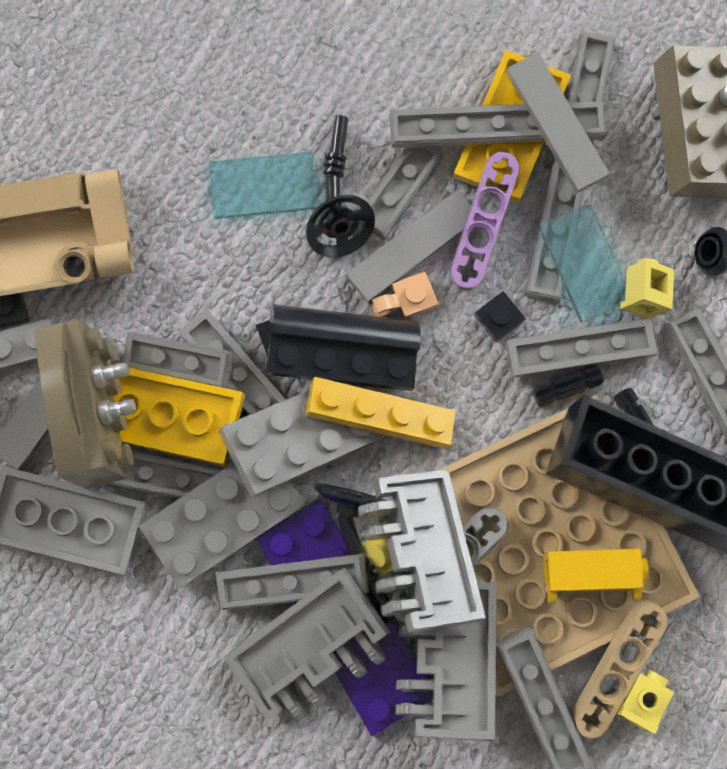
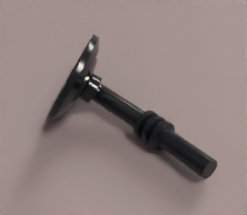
(338, 217)
(347, 506)

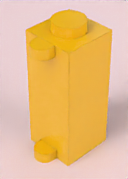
(594, 571)

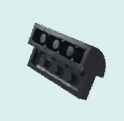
(342, 347)

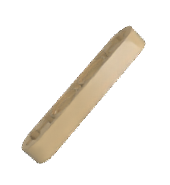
(613, 666)

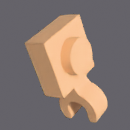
(409, 296)

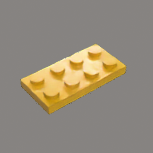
(475, 156)
(178, 415)

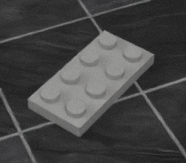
(286, 444)
(68, 521)
(215, 523)

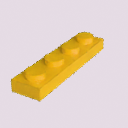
(380, 413)

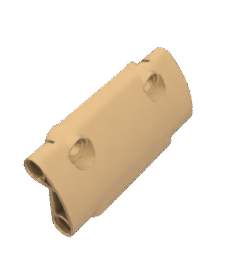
(51, 217)

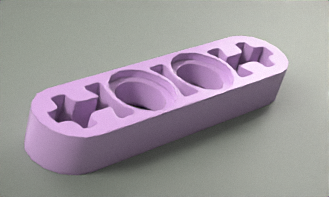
(480, 219)

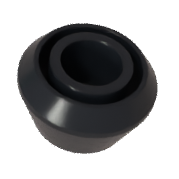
(711, 251)

